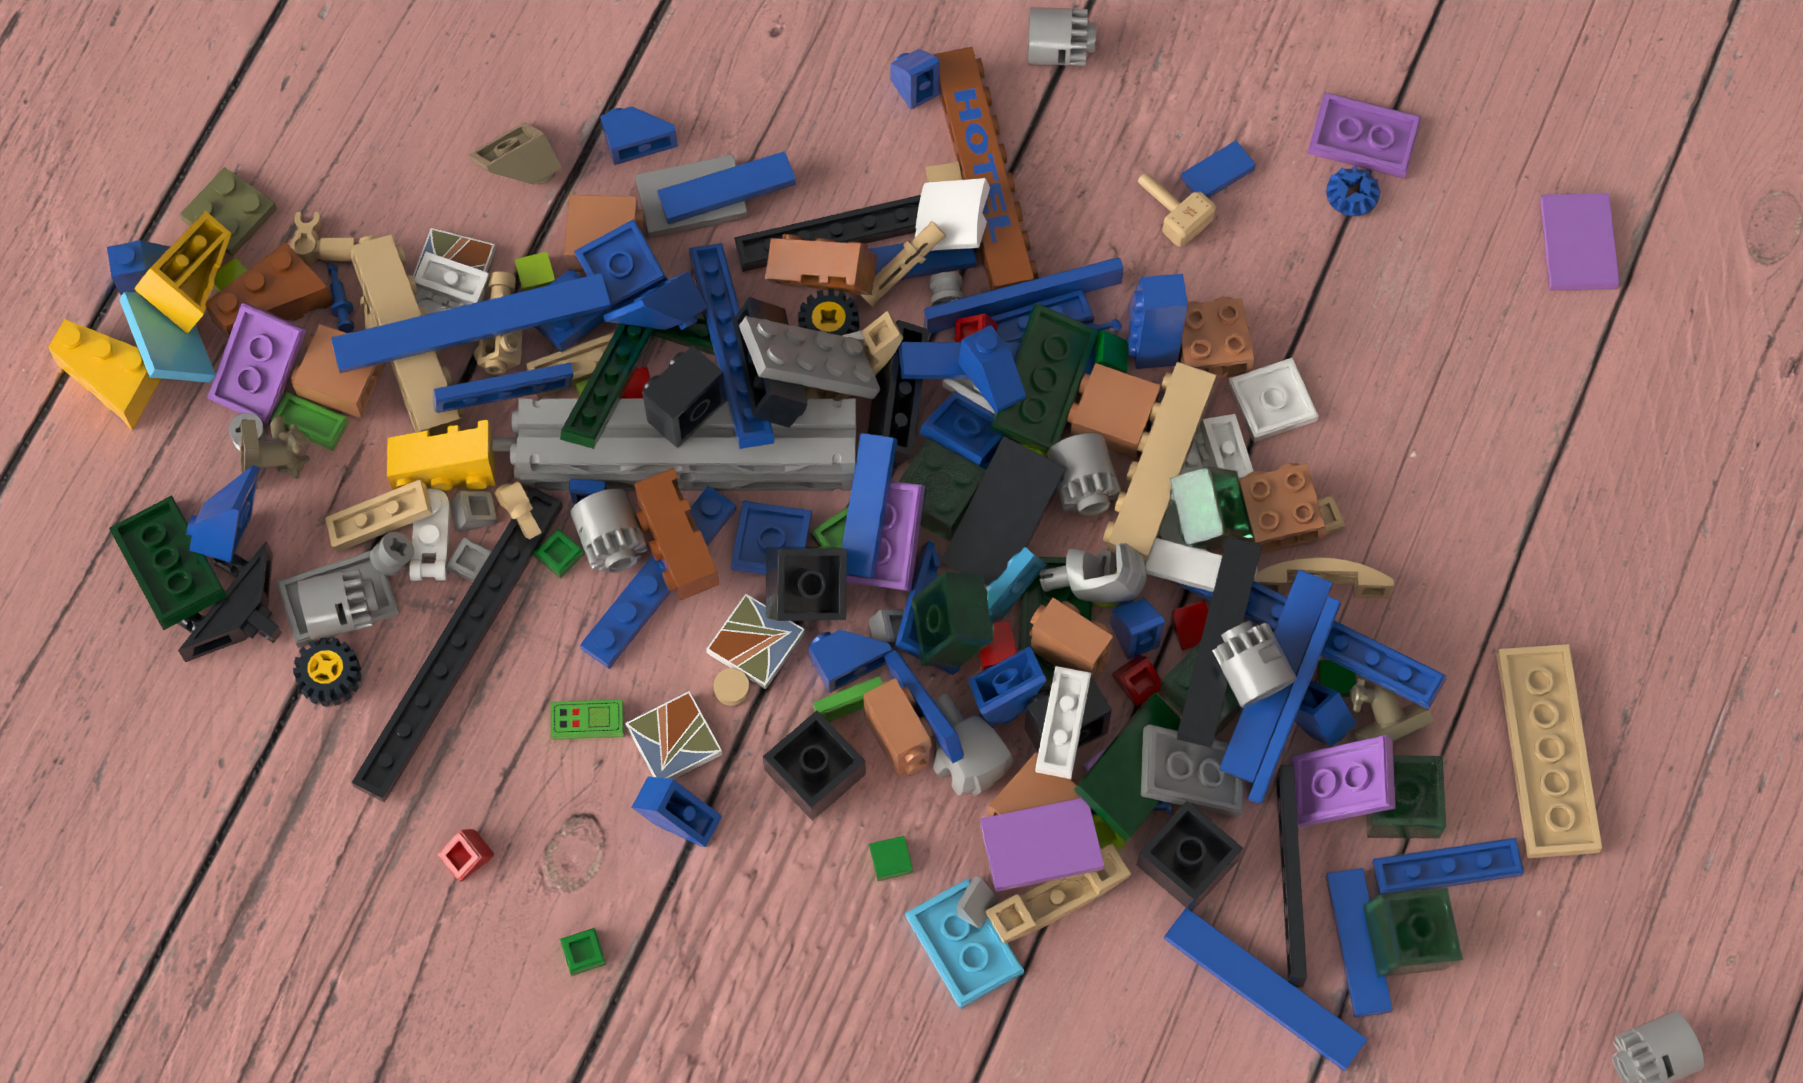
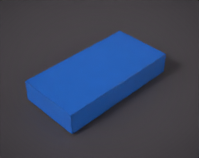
(1218, 170)

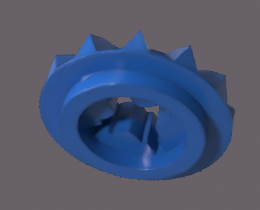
(1357, 203)

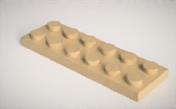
(1548, 751)

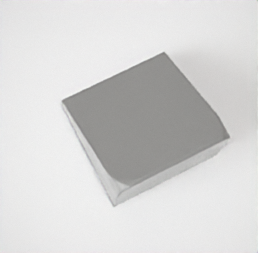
(473, 510)
(885, 625)
(975, 902)

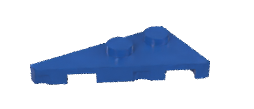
(924, 575)

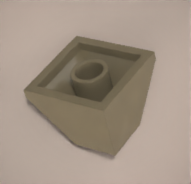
(519, 155)

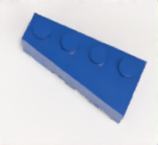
(1157, 321)

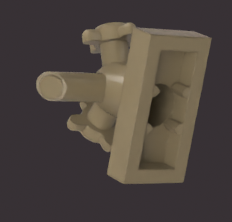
(275, 452)
(1388, 714)

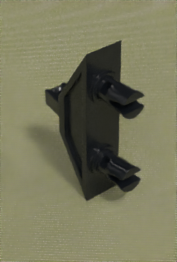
(239, 614)

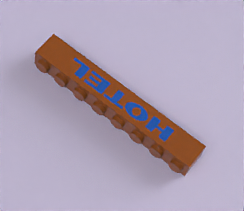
(979, 157)

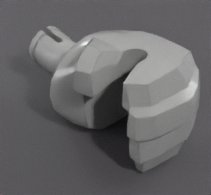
(1095, 577)
(984, 752)

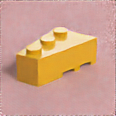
(186, 272)
(105, 368)

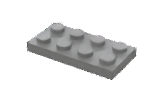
(809, 357)

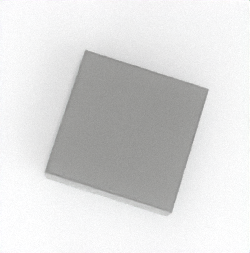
(468, 559)

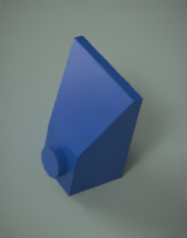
(663, 306)
(224, 518)
(1007, 687)

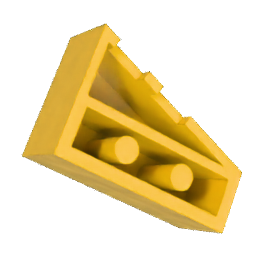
(443, 459)

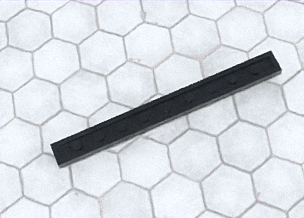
(453, 651)

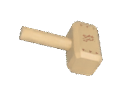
(1186, 218)

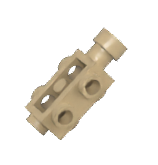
(505, 349)

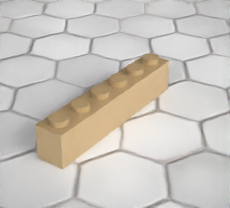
(392, 300)
(1162, 457)

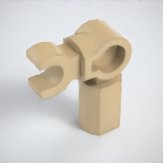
(311, 249)
(518, 505)

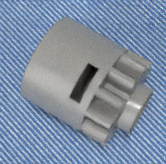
(1060, 36)
(1090, 475)
(609, 530)
(337, 603)
(1253, 663)
(1658, 1051)

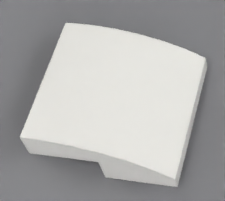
(956, 210)
(448, 284)
(1219, 446)

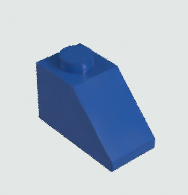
(916, 77)
(636, 134)
(132, 261)
(991, 368)
(1137, 627)
(846, 657)
(1324, 714)
(676, 810)

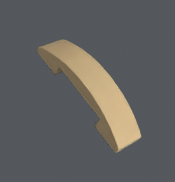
(880, 344)
(1366, 580)
(1056, 898)

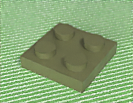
(233, 205)

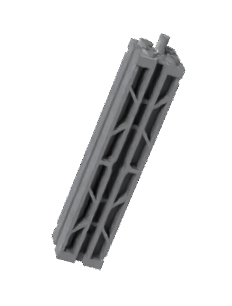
(808, 456)

